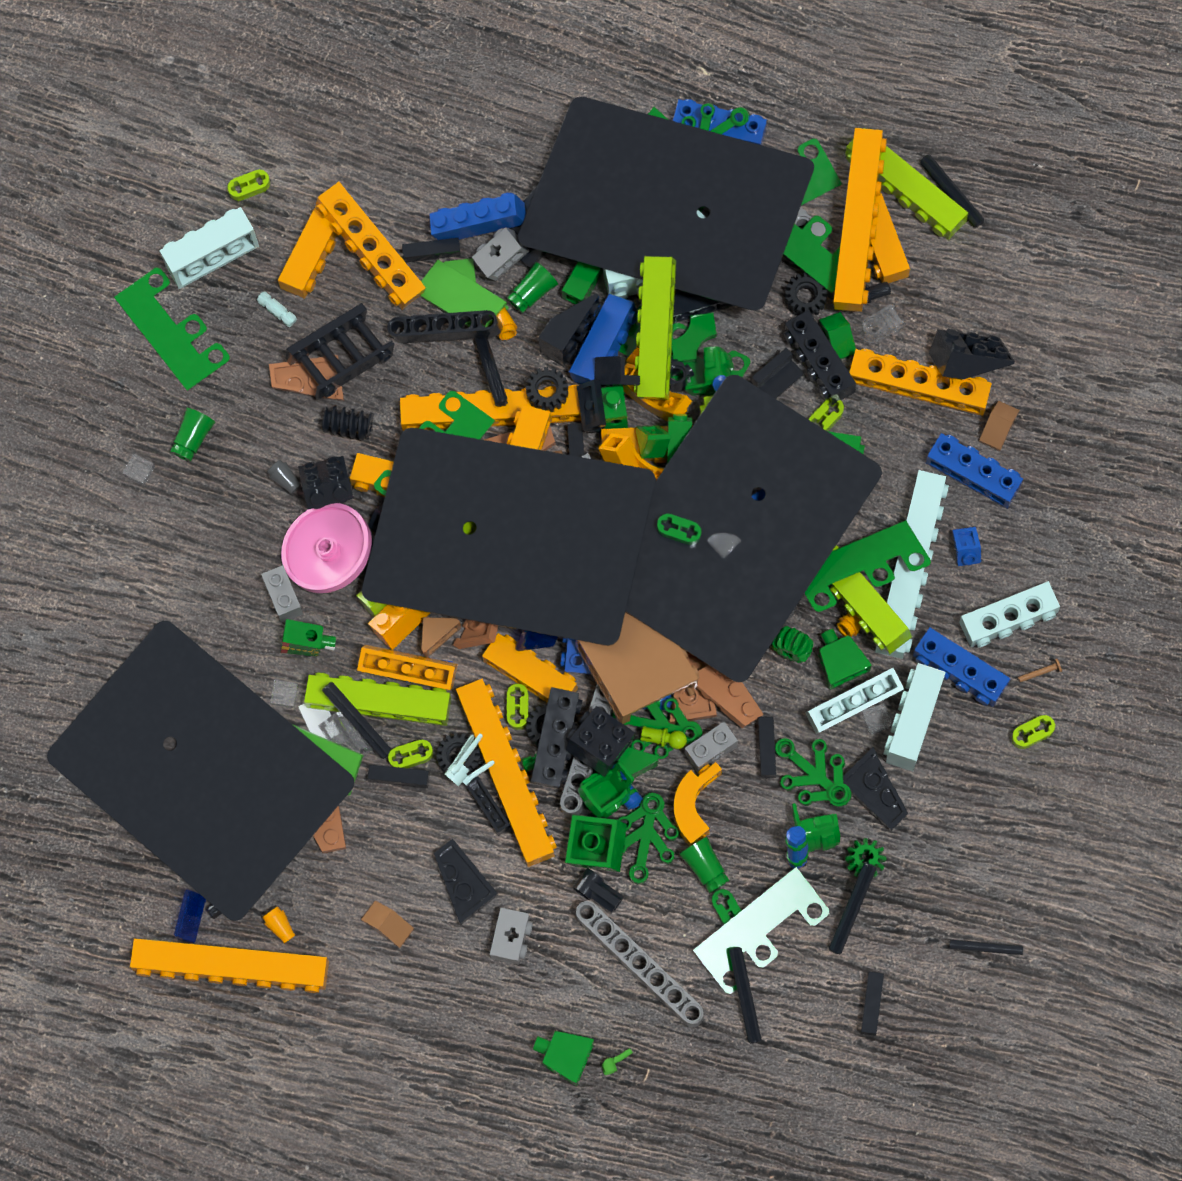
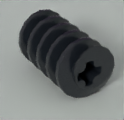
(347, 423)

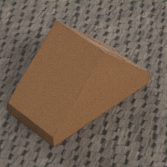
(999, 425)
(437, 632)
(387, 923)

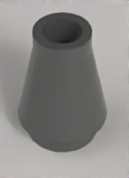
(283, 476)

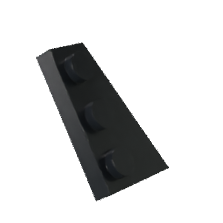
(875, 791)
(463, 881)

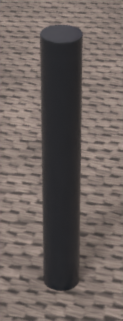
(986, 947)

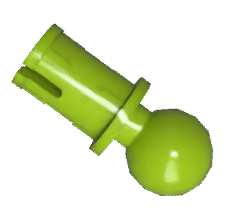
(676, 739)

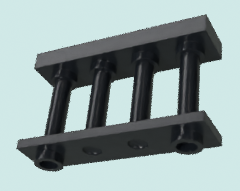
(337, 330)

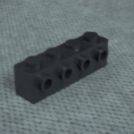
(819, 357)
(552, 745)

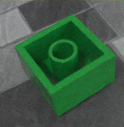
(596, 843)

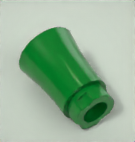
(532, 288)
(191, 434)
(705, 864)

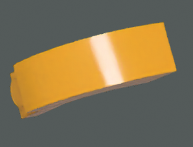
(662, 408)
(621, 450)
(687, 820)

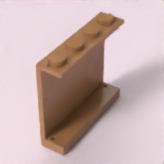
(637, 668)

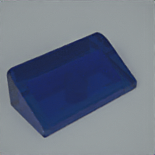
(189, 916)

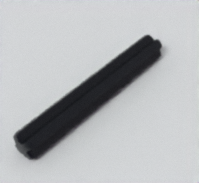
(951, 189)
(491, 371)
(356, 720)
(852, 908)
(745, 995)

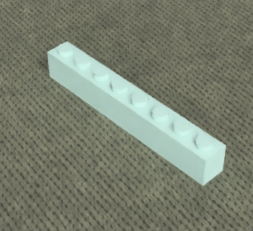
(921, 518)

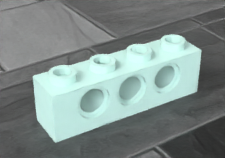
(1041, 596)
(854, 700)

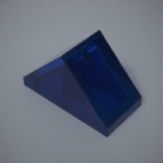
(532, 640)

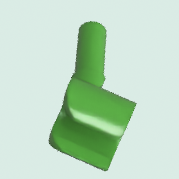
(609, 1064)

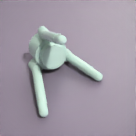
(457, 771)

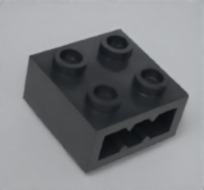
(325, 482)
(599, 740)

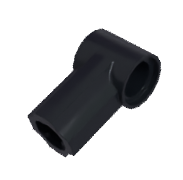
(593, 888)

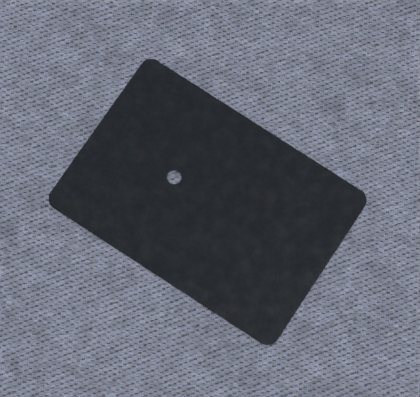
(633, 188)
(813, 489)
(548, 544)
(231, 794)

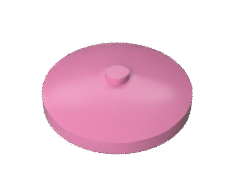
(326, 548)

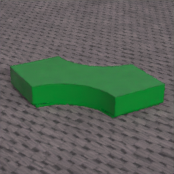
(700, 330)

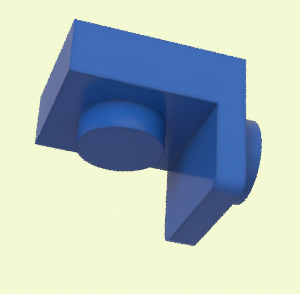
(967, 546)

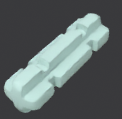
(276, 309)

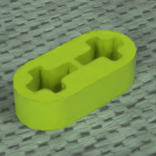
(248, 185)
(822, 411)
(512, 706)
(1031, 726)
(409, 749)

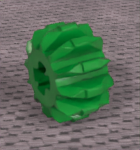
(793, 644)
(856, 855)

